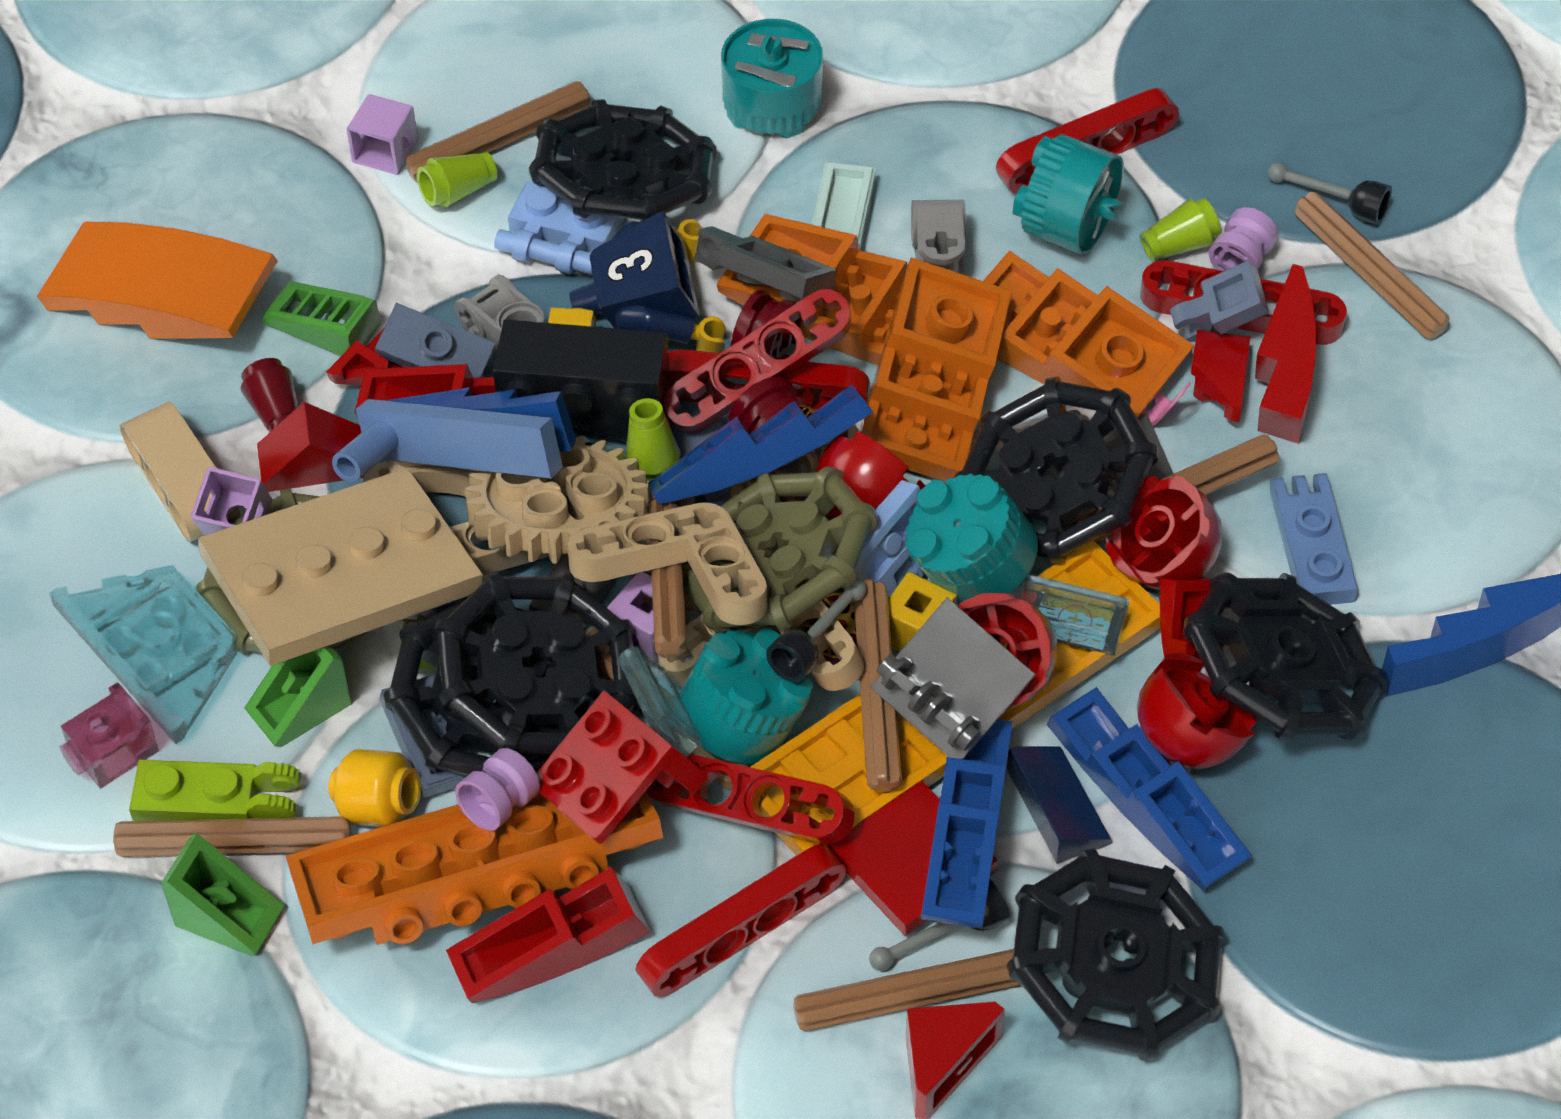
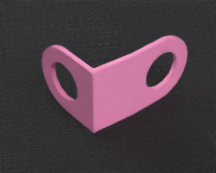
(1162, 406)

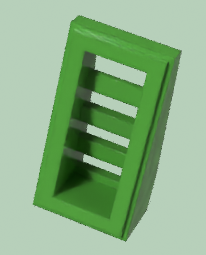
(358, 311)

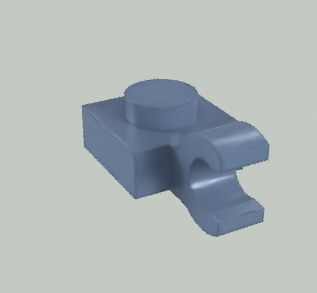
(1227, 302)

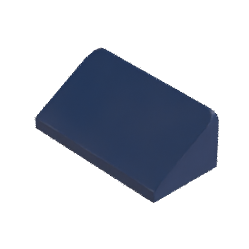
(1056, 800)

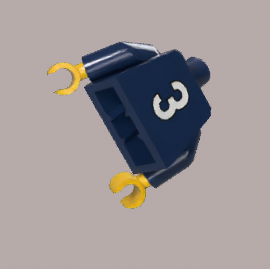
(648, 283)

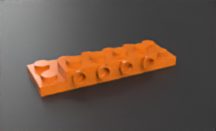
(451, 870)

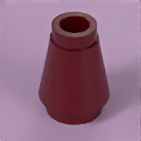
(269, 390)

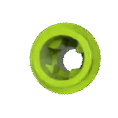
(454, 177)
(1182, 230)
(651, 438)

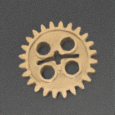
(546, 512)

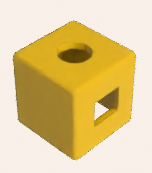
(912, 606)

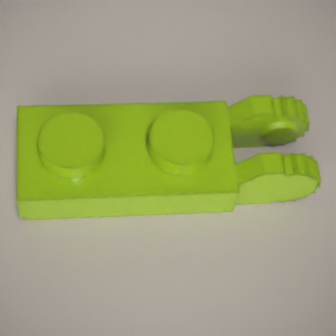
(211, 790)

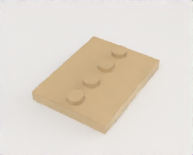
(339, 565)

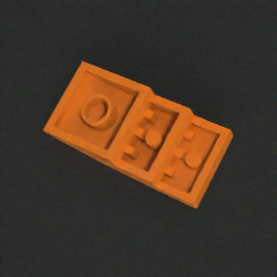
(158, 278)
(863, 278)
(1083, 337)
(936, 368)

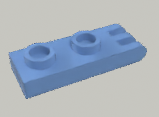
(1314, 538)

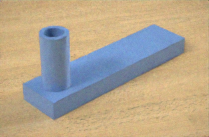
(449, 439)

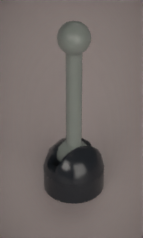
(1366, 201)
(801, 644)
(995, 915)

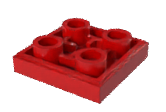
(892, 855)

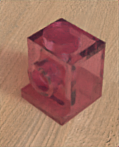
(108, 738)

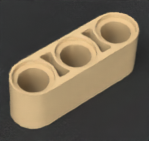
(171, 463)

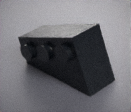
(592, 366)

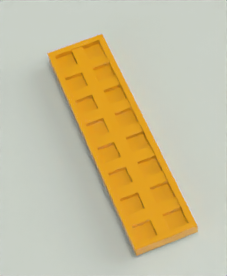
(834, 746)

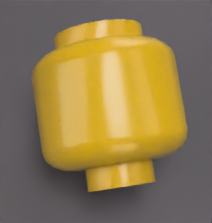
(375, 787)

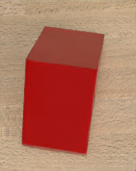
(303, 448)
(946, 1047)

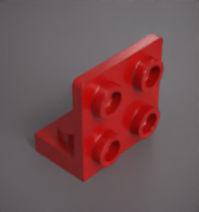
(609, 766)

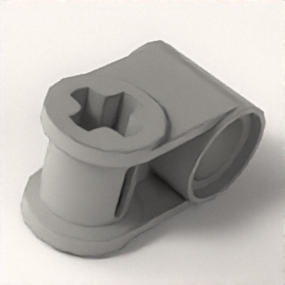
(939, 232)
(487, 310)

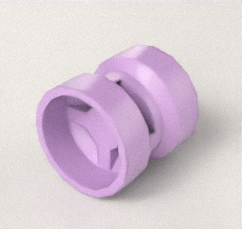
(1246, 237)
(491, 794)

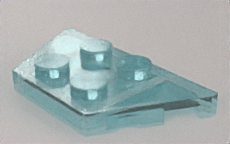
(155, 641)

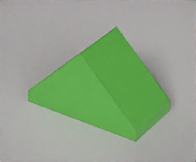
(299, 695)
(218, 898)

